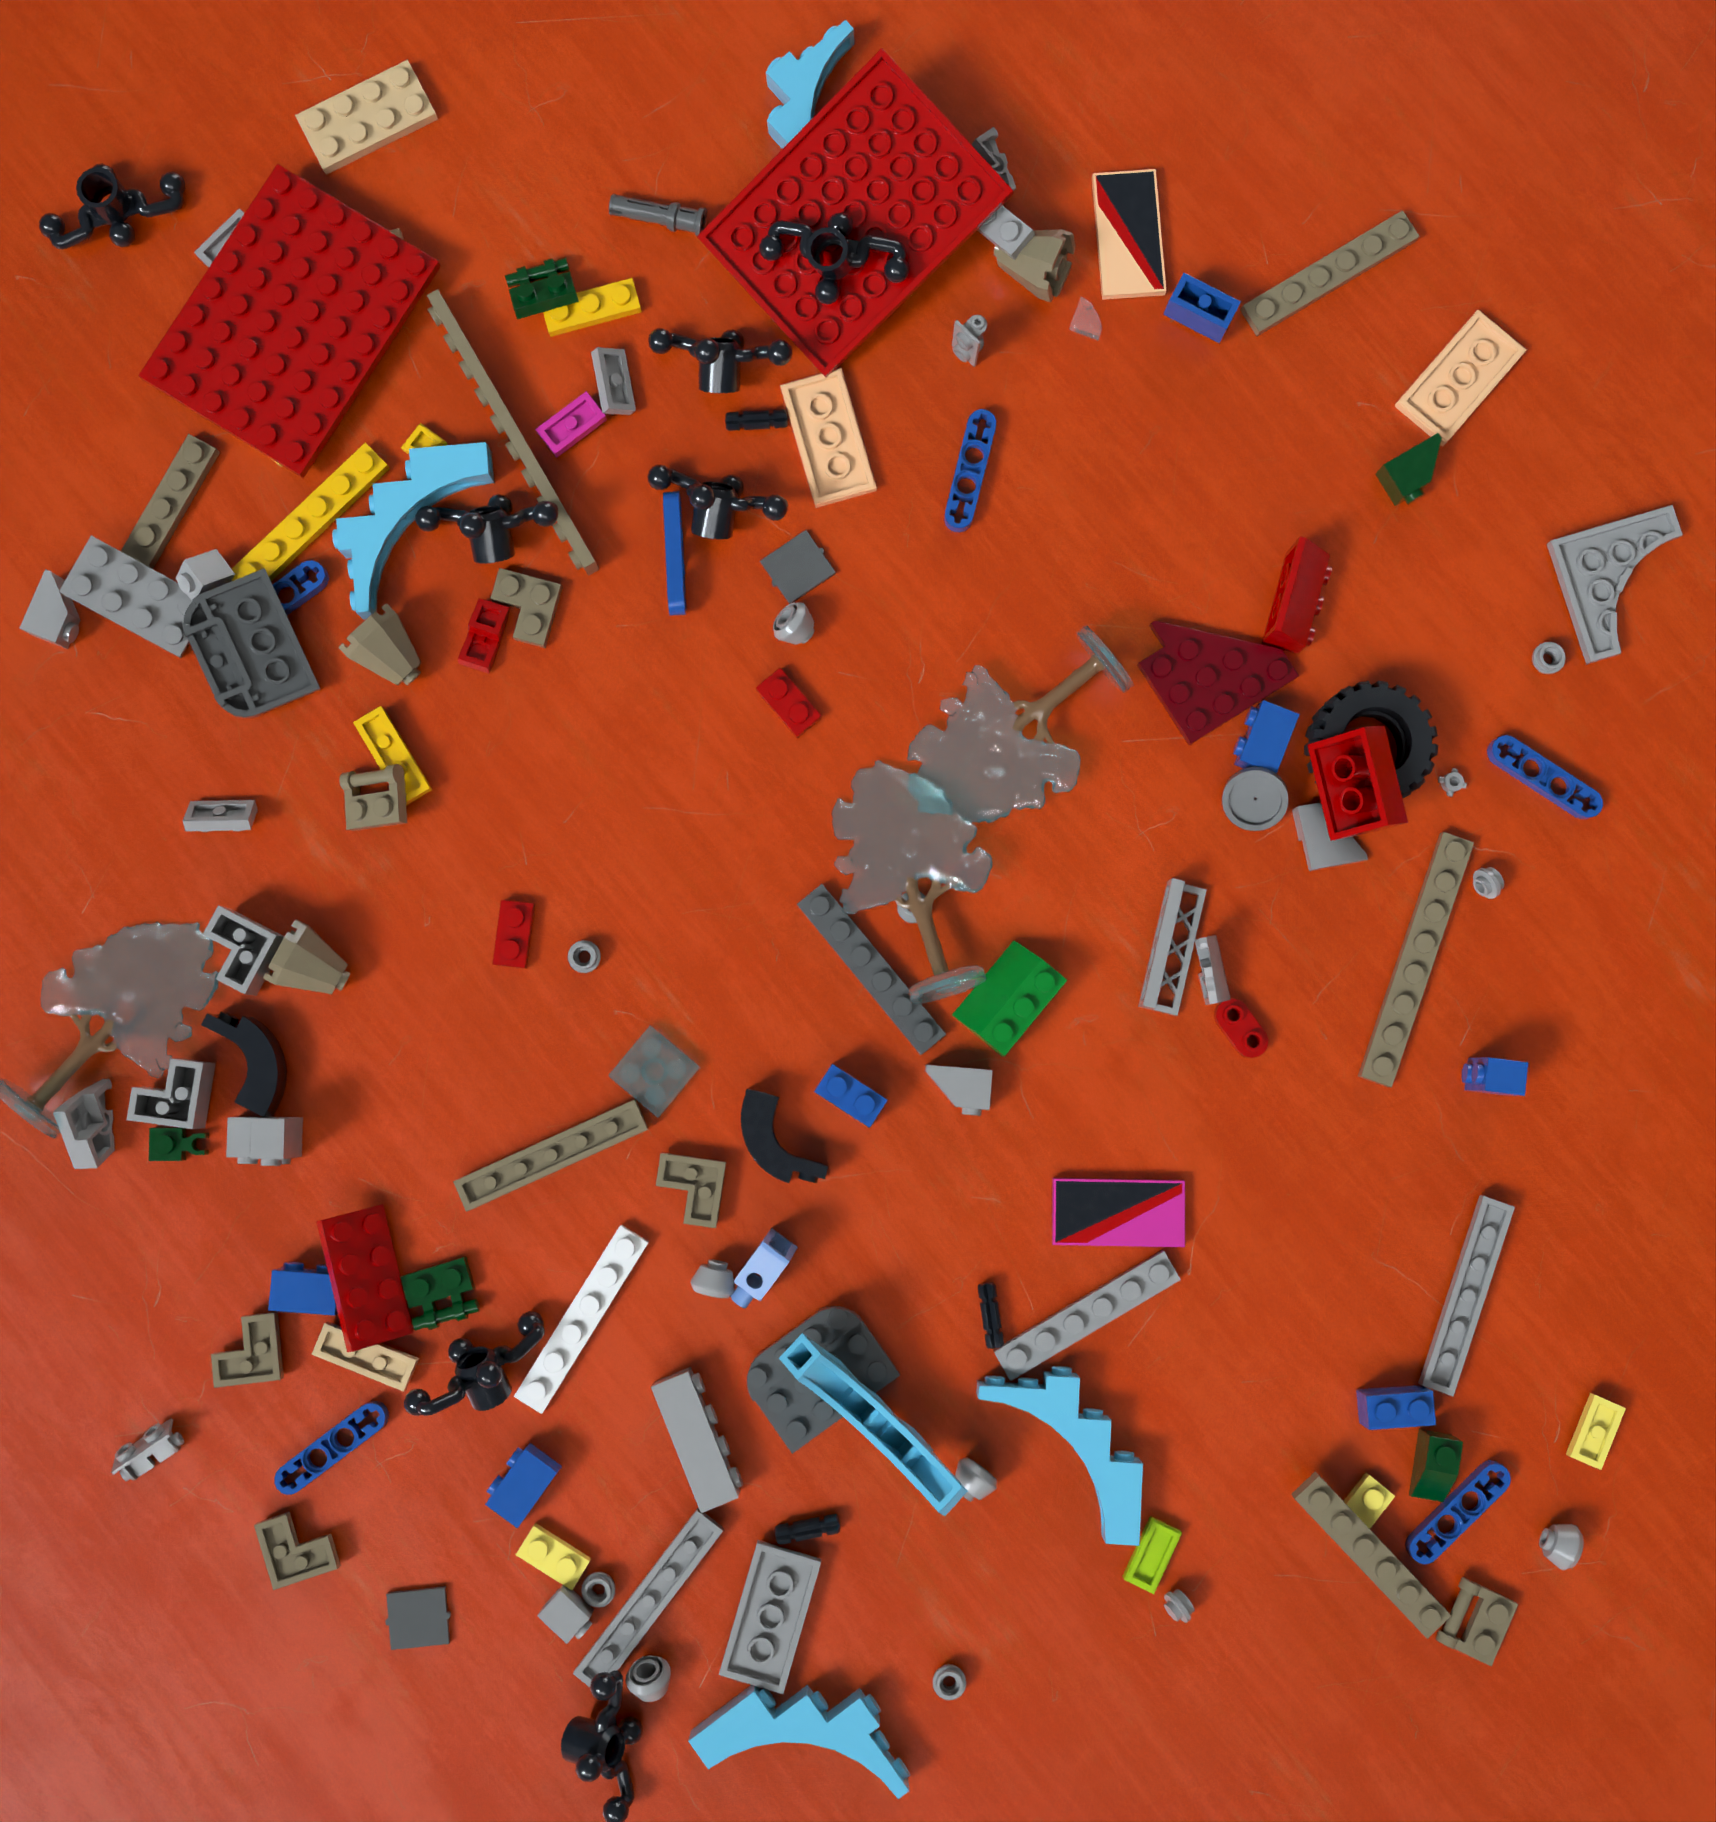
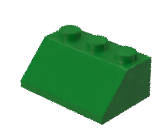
(1009, 998)

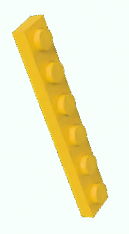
(314, 514)

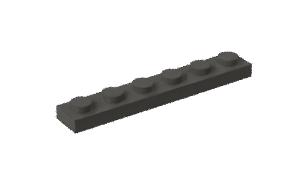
(870, 969)

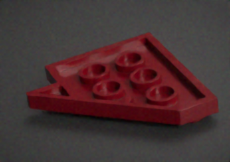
(1211, 677)

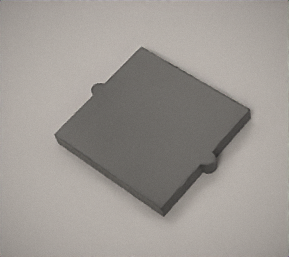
(797, 567)
(418, 1618)

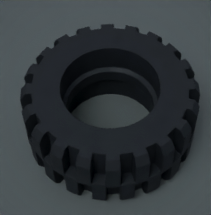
(1395, 711)

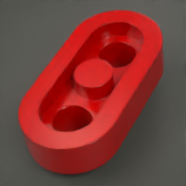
(1241, 1028)

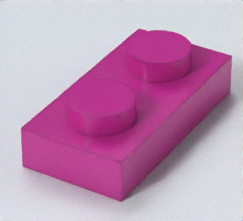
(571, 424)

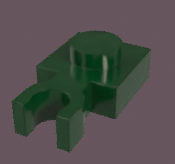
(172, 1144)

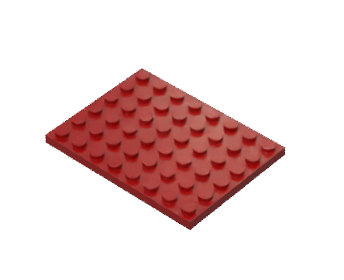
(898, 176)
(290, 320)

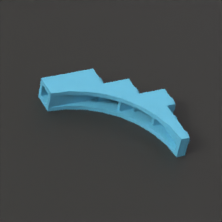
(801, 82)
(433, 476)
(875, 1420)
(1114, 1477)
(847, 1728)

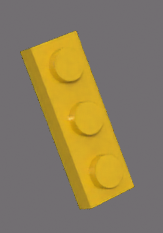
(594, 307)
(389, 749)

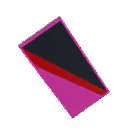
(1118, 1212)

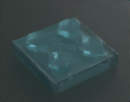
(654, 1071)

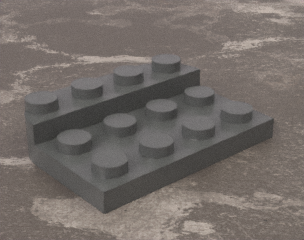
(248, 647)
(793, 1407)

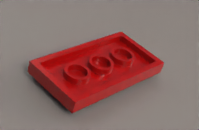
(364, 1277)

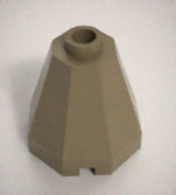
(1041, 263)
(384, 647)
(307, 962)

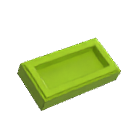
(1152, 1555)

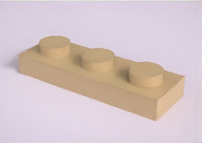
(376, 1362)

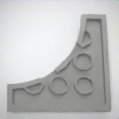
(1596, 567)

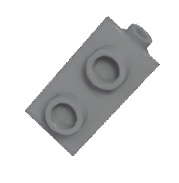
(969, 339)
(134, 1458)

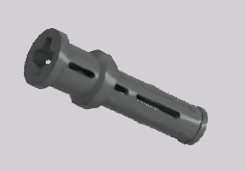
(672, 215)

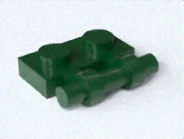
(542, 294)
(438, 1283)

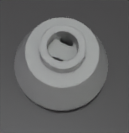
(794, 624)
(714, 1279)
(975, 1479)
(1562, 1545)
(649, 1678)

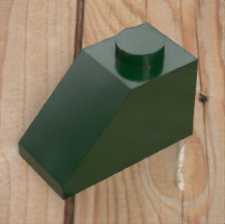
(1410, 472)
(1435, 1465)

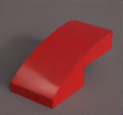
(484, 635)

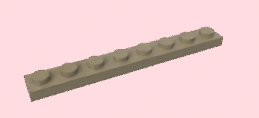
(1415, 959)

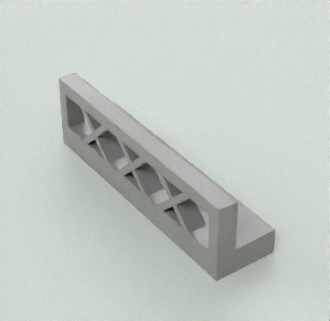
(1161, 946)

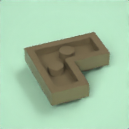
(536, 602)
(701, 1179)
(258, 1360)
(287, 1559)

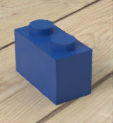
(1201, 307)
(1266, 736)
(1495, 1076)
(850, 1095)
(301, 1290)
(1396, 1407)
(523, 1484)

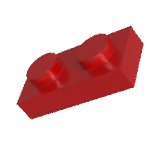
(788, 702)
(513, 934)

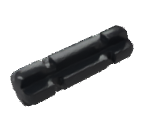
(756, 420)
(990, 1315)
(807, 1529)

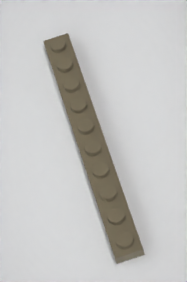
(504, 422)

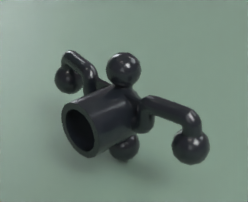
(122, 203)
(854, 252)
(721, 356)
(716, 501)
(489, 525)
(479, 1372)
(600, 1744)

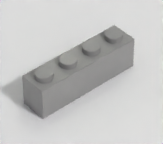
(696, 1439)

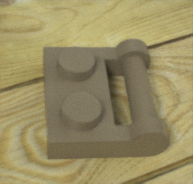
(375, 808)
(1486, 1625)

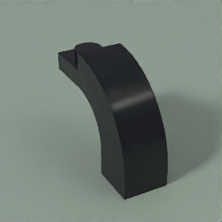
(264, 1058)
(759, 1136)

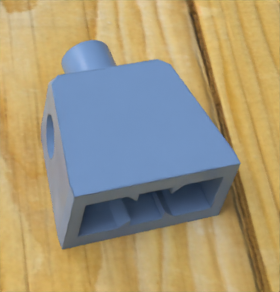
(767, 1261)

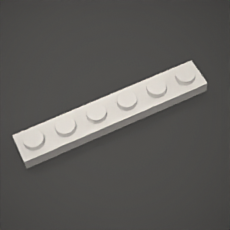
(581, 1319)

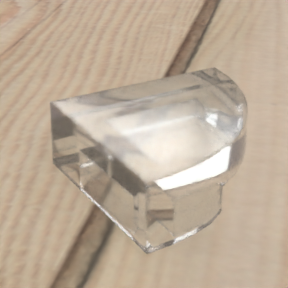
(1086, 320)

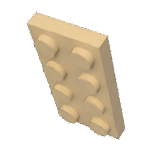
(366, 117)

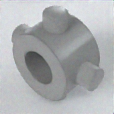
(1452, 782)

